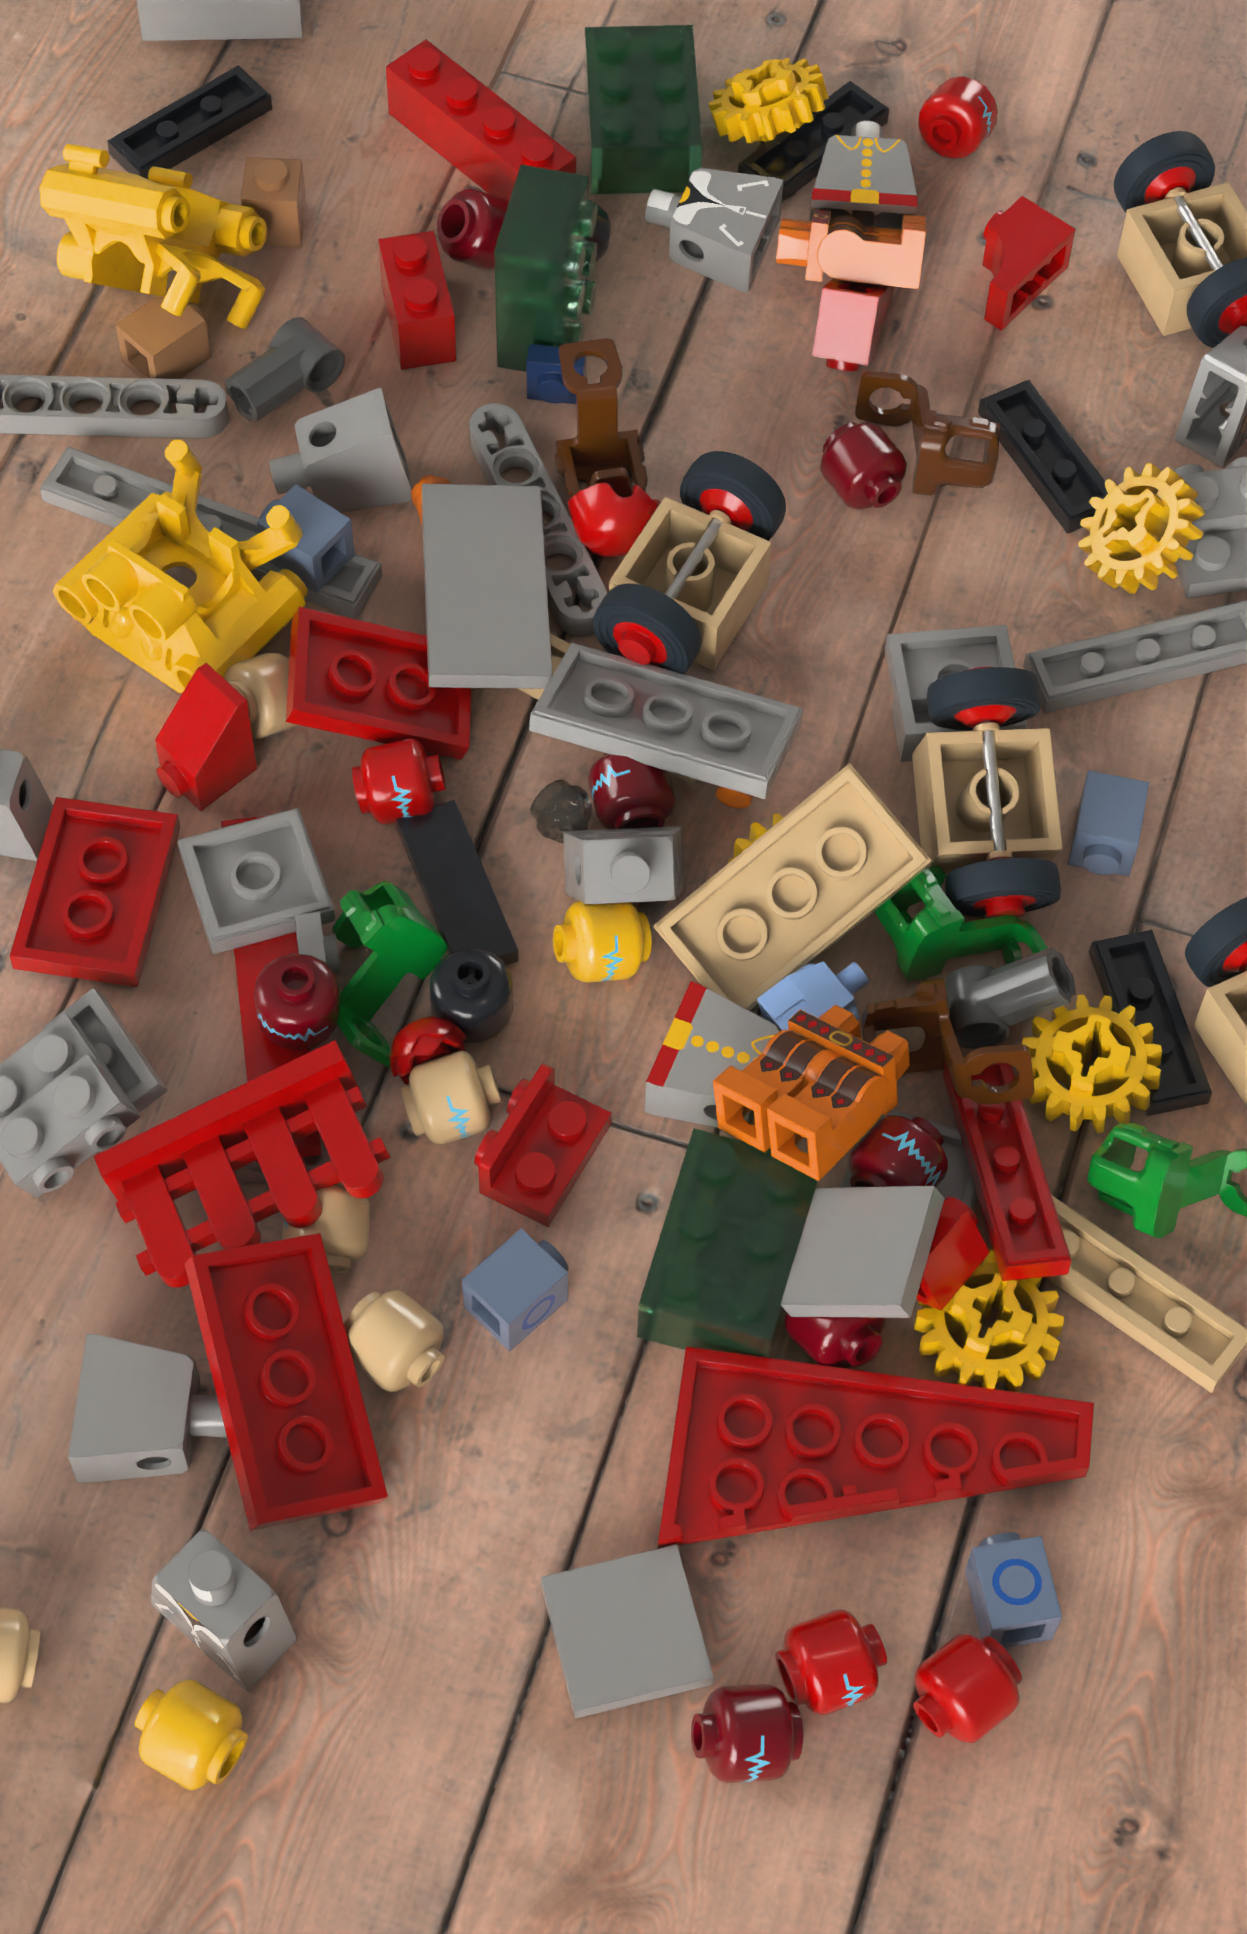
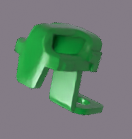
(939, 929)
(401, 944)
(1166, 1180)

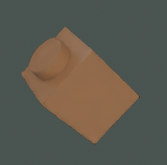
(278, 196)
(161, 343)

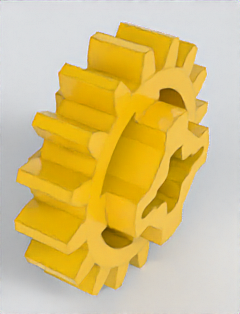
(768, 100)
(1141, 528)
(1115, 1077)
(1016, 1334)

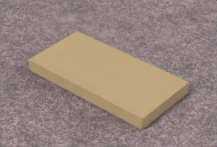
(794, 891)

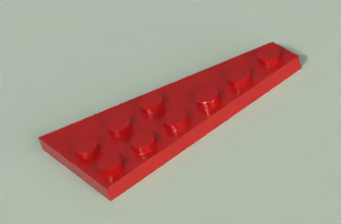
(815, 1443)

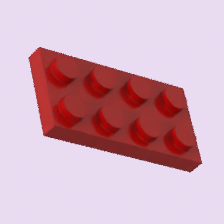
(285, 1381)

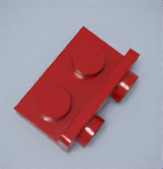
(540, 1147)

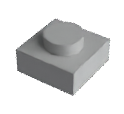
(312, 941)

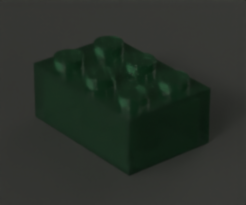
(641, 108)
(544, 264)
(725, 1249)

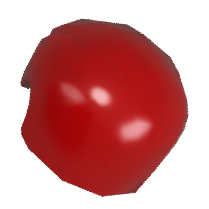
(608, 522)

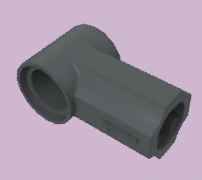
(296, 360)
(991, 999)

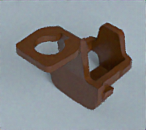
(931, 434)
(599, 449)
(930, 1011)

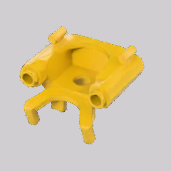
(138, 229)
(159, 622)

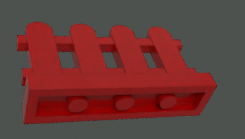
(230, 1132)

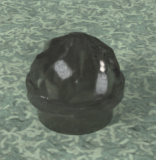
(561, 809)

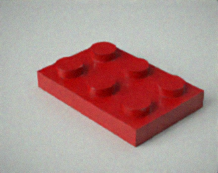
(371, 685)
(95, 892)

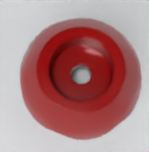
(422, 1042)

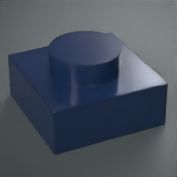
(545, 376)

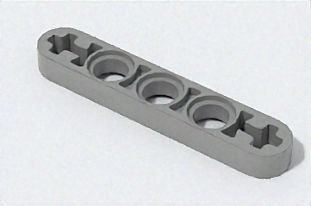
(114, 415)
(559, 533)

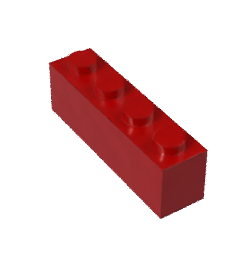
(468, 121)

